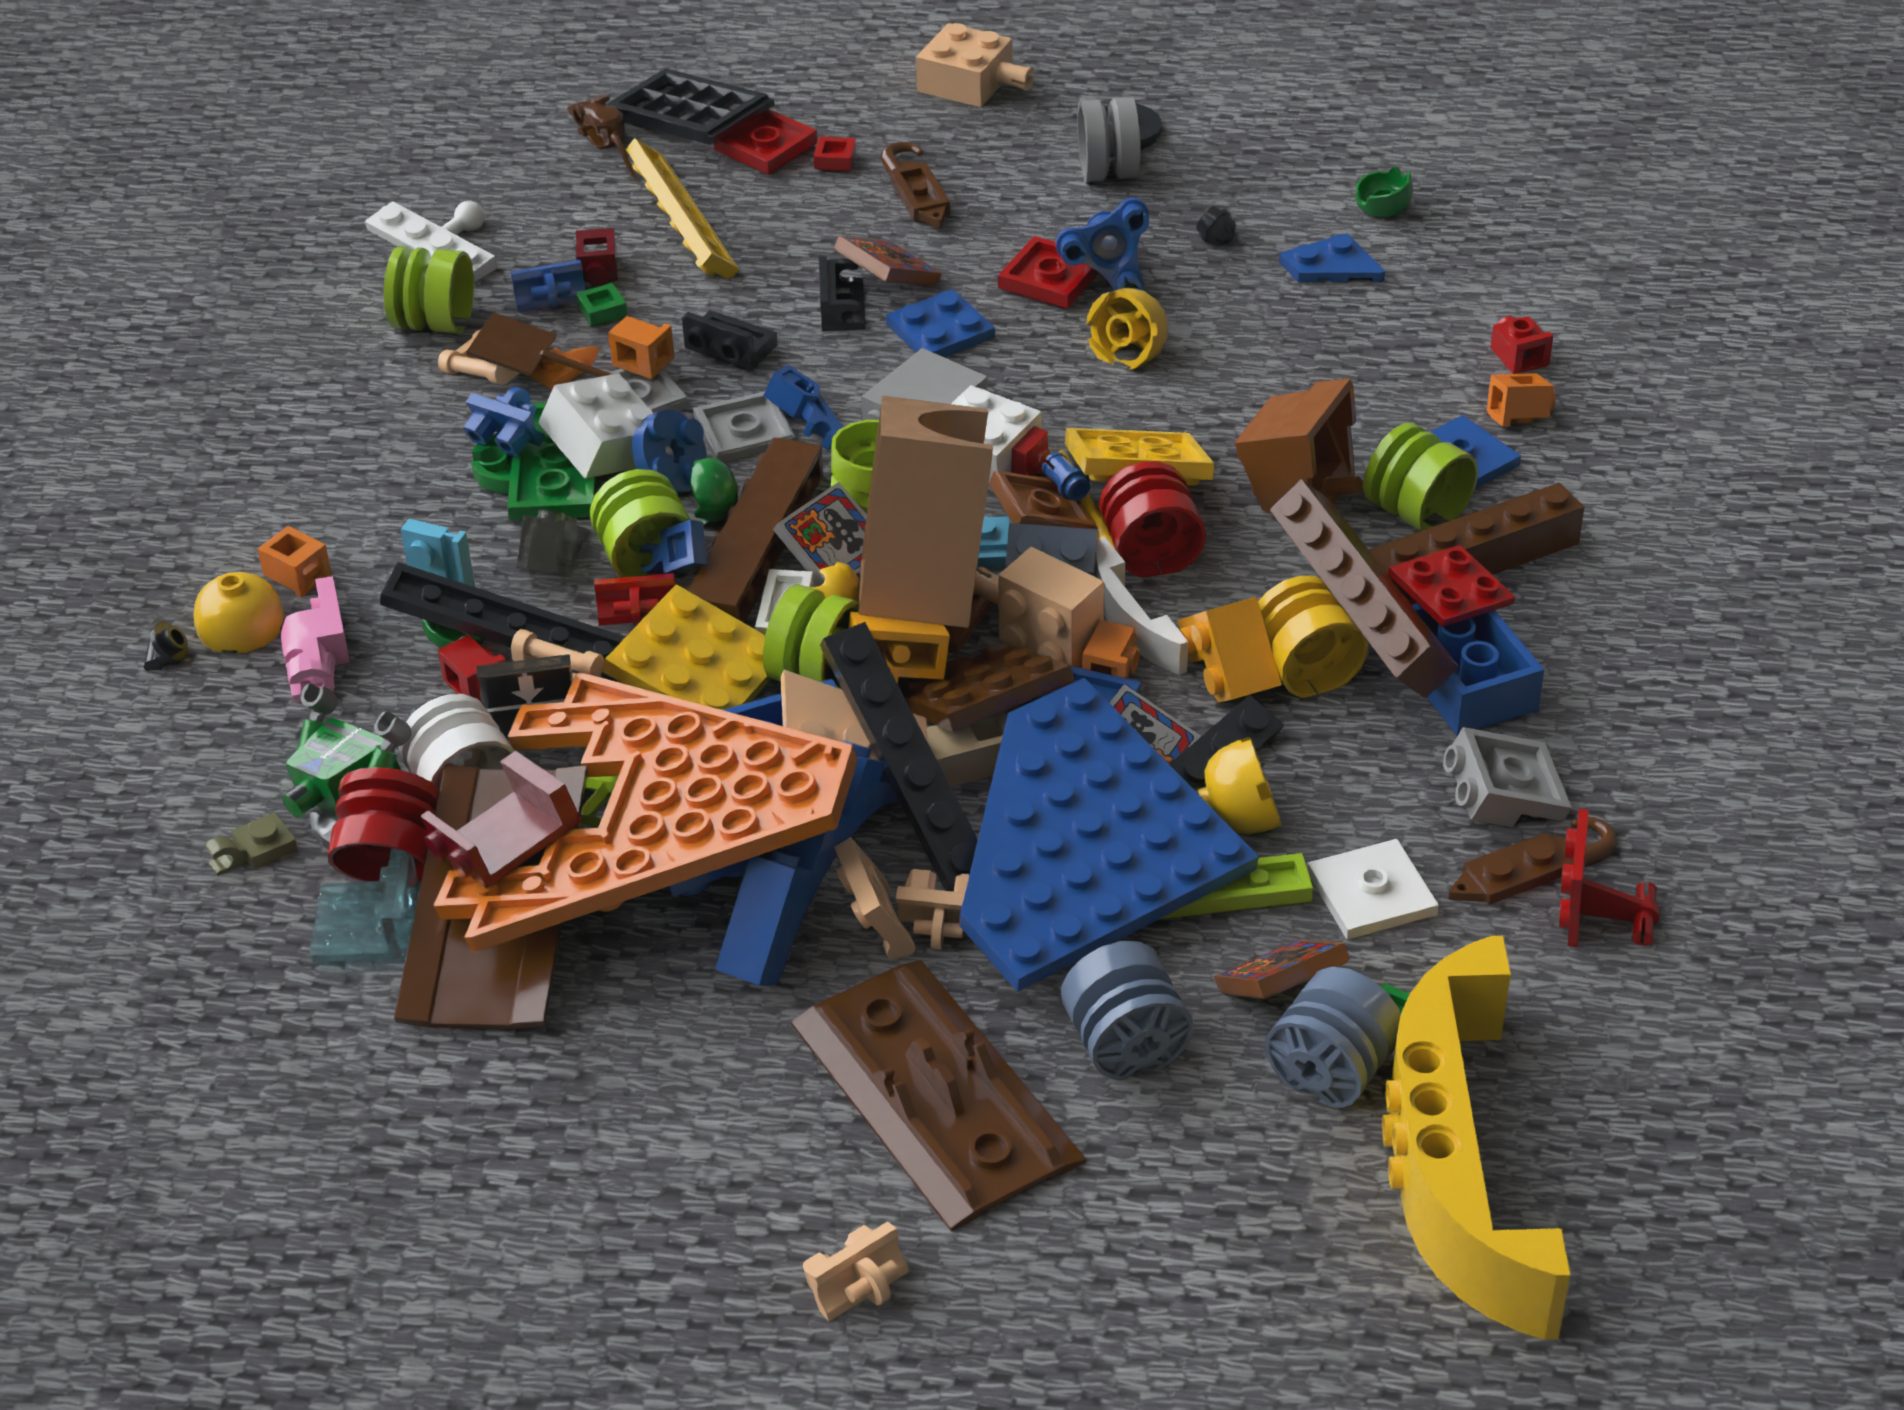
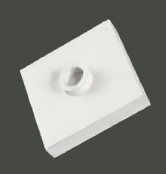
(1372, 889)

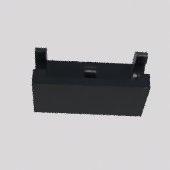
(840, 296)

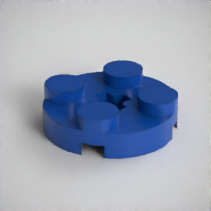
(672, 430)

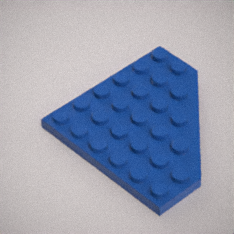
(1086, 839)

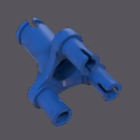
(1113, 258)

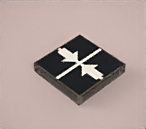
(520, 683)

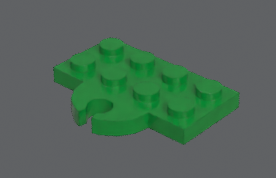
(535, 478)

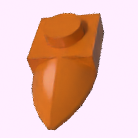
(553, 373)

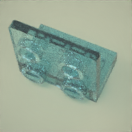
(367, 917)

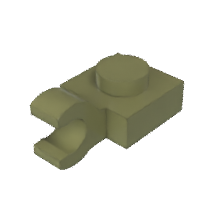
(251, 843)

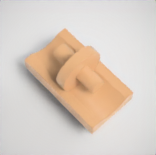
(930, 909)
(856, 1272)

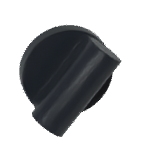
(165, 645)

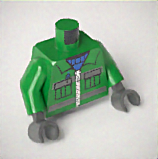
(334, 749)

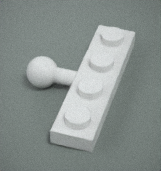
(409, 229)

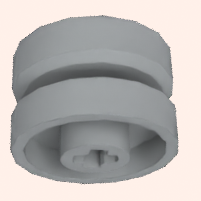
(1108, 138)

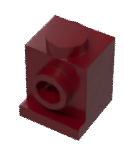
(597, 265)

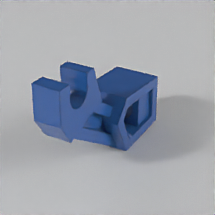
(801, 400)

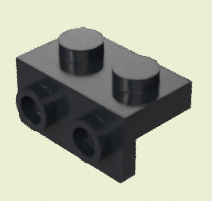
(727, 338)

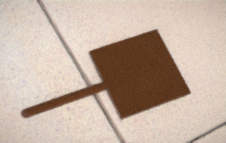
(520, 347)

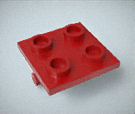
(1451, 585)
(1600, 900)

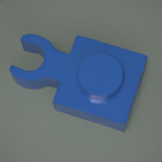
(680, 549)

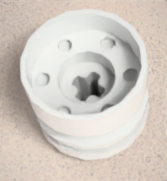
(453, 732)

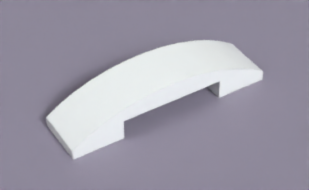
(1157, 638)

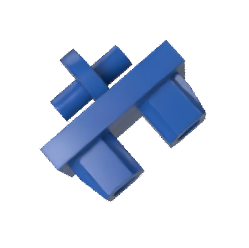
(547, 285)
(508, 415)

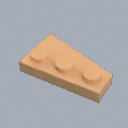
(823, 711)

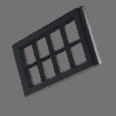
(750, 101)

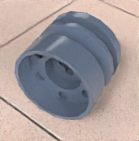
(1126, 1009)
(1334, 1036)

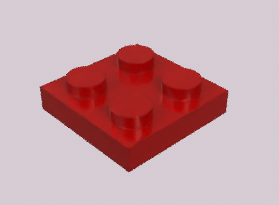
(768, 141)
(1043, 274)

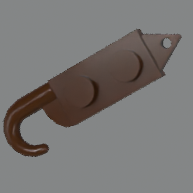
(916, 185)
(1526, 865)

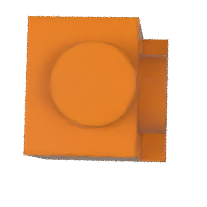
(641, 346)
(1519, 398)
(294, 560)
(1112, 650)

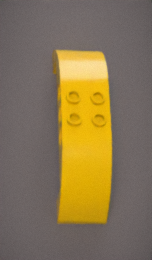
(1437, 1162)

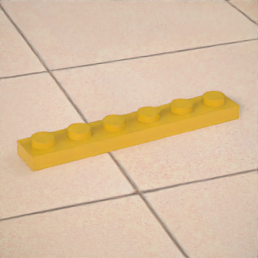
(685, 214)

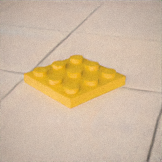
(1107, 452)
(691, 653)

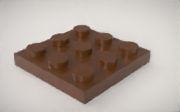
(985, 685)

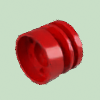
(1152, 519)
(379, 813)

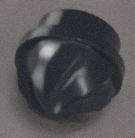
(1216, 226)

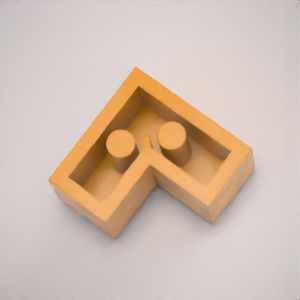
(908, 646)
(1233, 649)

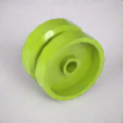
(797, 630)

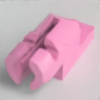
(315, 641)

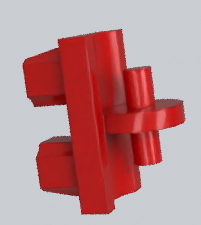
(630, 598)

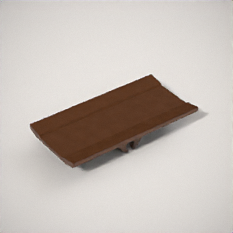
(441, 975)
(936, 1092)

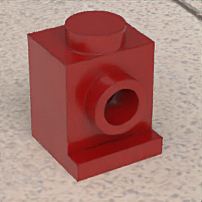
(1514, 336)
(459, 664)

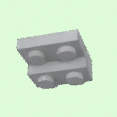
(1504, 778)

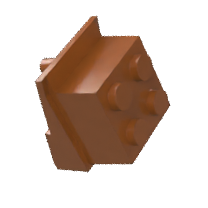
(1304, 439)

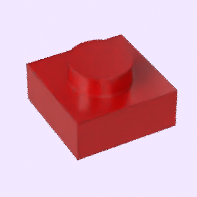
(834, 153)
(1030, 452)

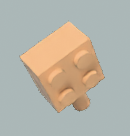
(968, 65)
(1044, 605)

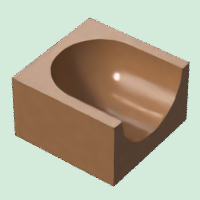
(925, 512)

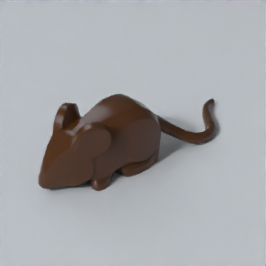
(602, 125)

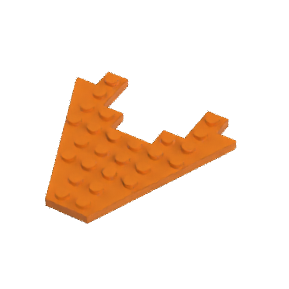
(687, 800)

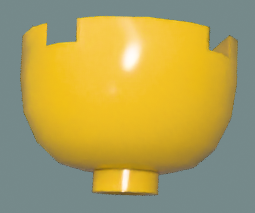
(1127, 319)
(237, 613)
(1239, 789)

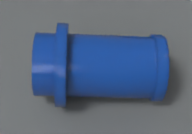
(1070, 481)

